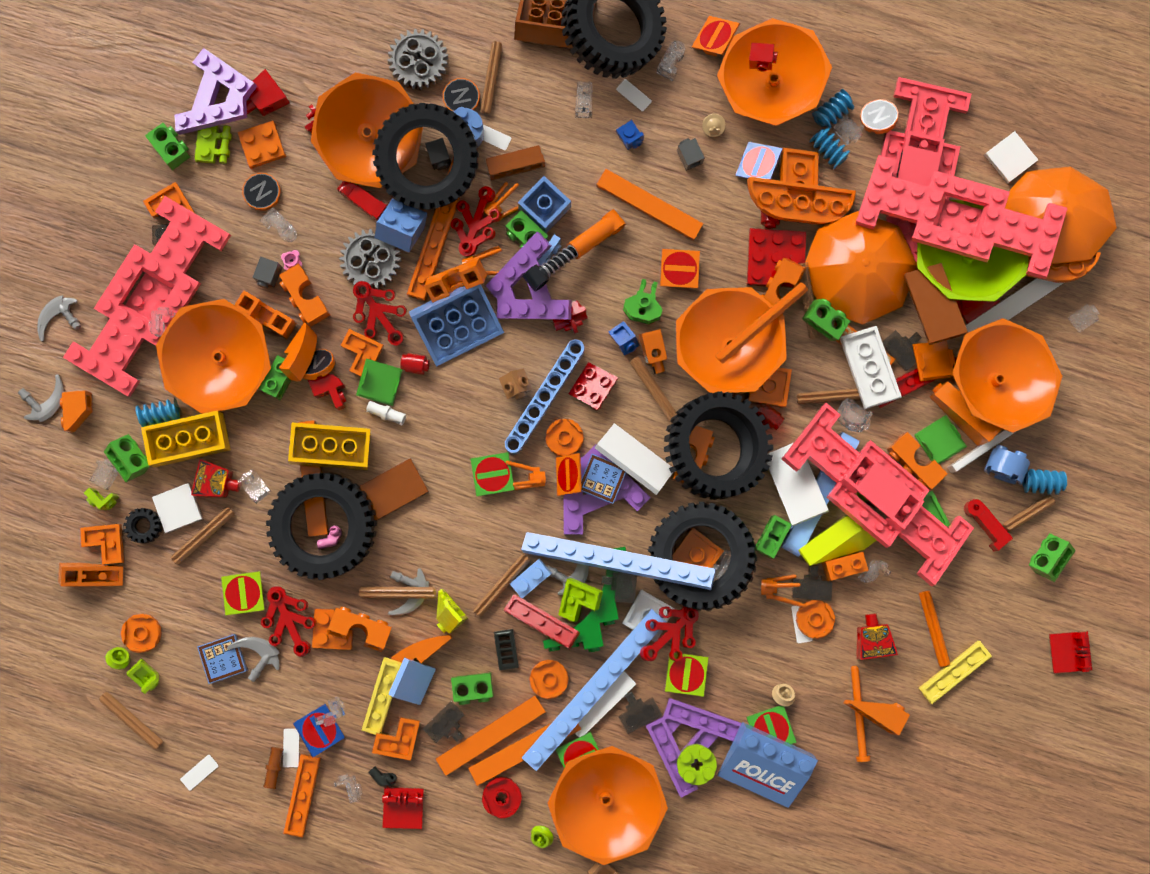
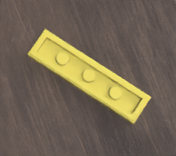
(955, 672)
(380, 699)

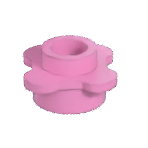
(286, 257)

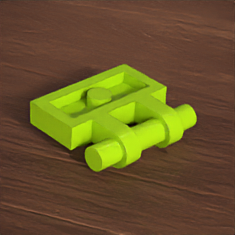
(207, 142)

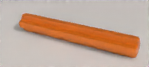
(934, 628)

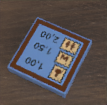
(602, 479)
(219, 661)

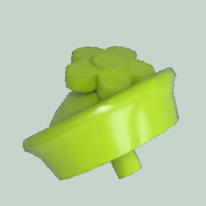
(117, 658)
(541, 836)

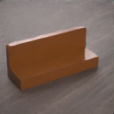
(515, 162)

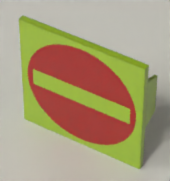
(242, 593)
(687, 675)

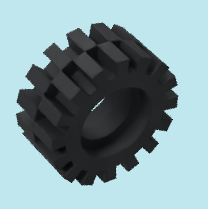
(131, 523)

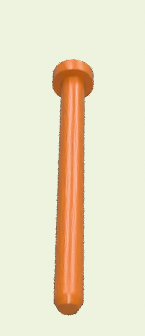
(863, 757)

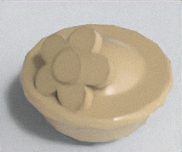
(714, 125)
(783, 695)

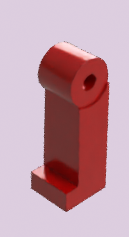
(362, 199)
(989, 523)

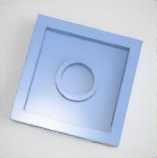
(412, 681)

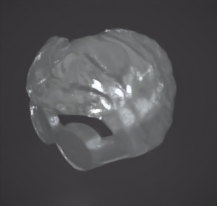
(853, 416)

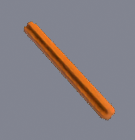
(761, 323)

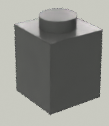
(690, 153)
(438, 154)
(267, 272)

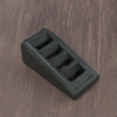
(510, 632)

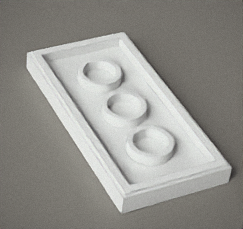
(870, 367)
(634, 458)
(797, 489)

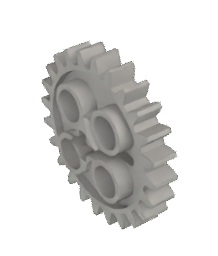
(426, 45)
(355, 251)

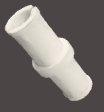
(386, 413)

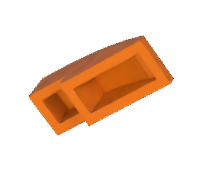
(299, 353)
(423, 649)

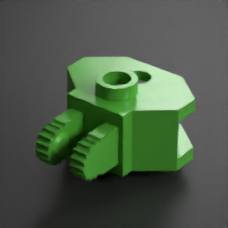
(643, 303)

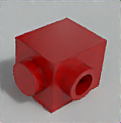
(762, 56)

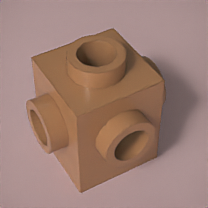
(515, 384)

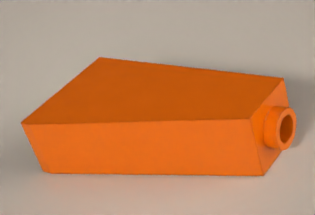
(953, 404)

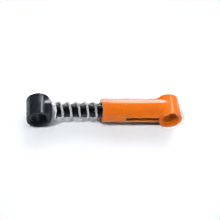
(609, 225)

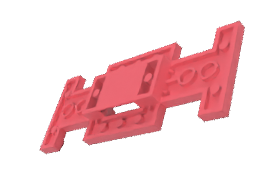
(923, 139)
(960, 226)
(161, 286)
(886, 487)

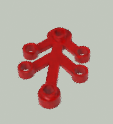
(476, 224)
(377, 310)
(287, 618)
(672, 631)

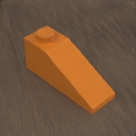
(90, 574)
(886, 716)

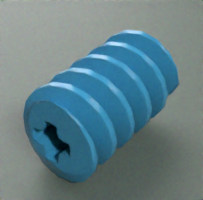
(833, 109)
(829, 146)
(158, 414)
(1045, 480)

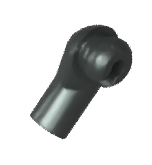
(382, 779)

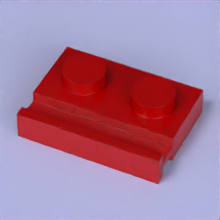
(972, 309)

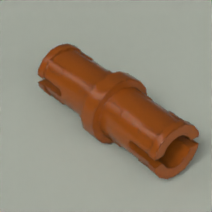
(273, 768)

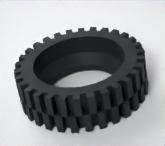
(605, 55)
(463, 146)
(748, 430)
(359, 517)
(742, 559)

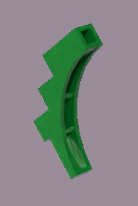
(589, 628)

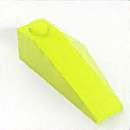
(836, 541)
(448, 613)

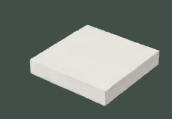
(1011, 157)
(177, 508)
(642, 605)

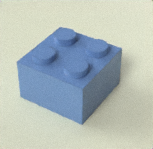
(544, 204)
(400, 225)

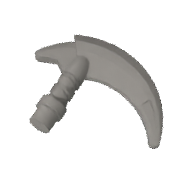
(53, 308)
(47, 409)
(579, 574)
(412, 603)
(268, 653)

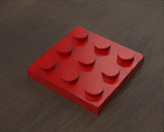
(769, 247)

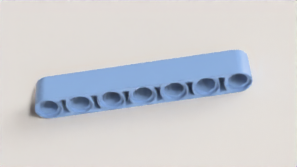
(546, 387)
(800, 533)

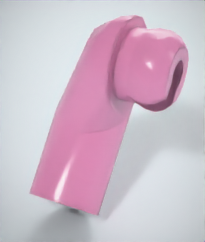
(332, 539)

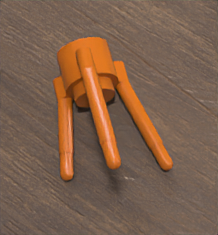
(495, 205)
(492, 251)
(535, 479)
(770, 586)

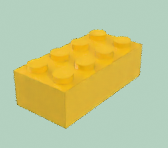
(185, 439)
(329, 446)

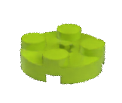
(687, 757)

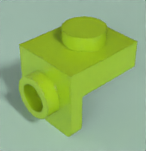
(97, 500)
(144, 676)

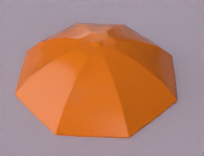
(791, 85)
(349, 123)
(1088, 205)
(860, 267)
(715, 322)
(213, 356)
(1007, 375)
(607, 805)

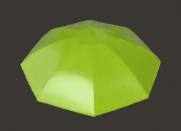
(970, 277)

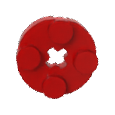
(513, 799)

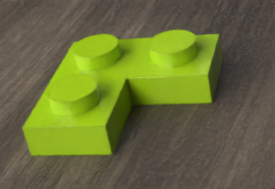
(577, 595)

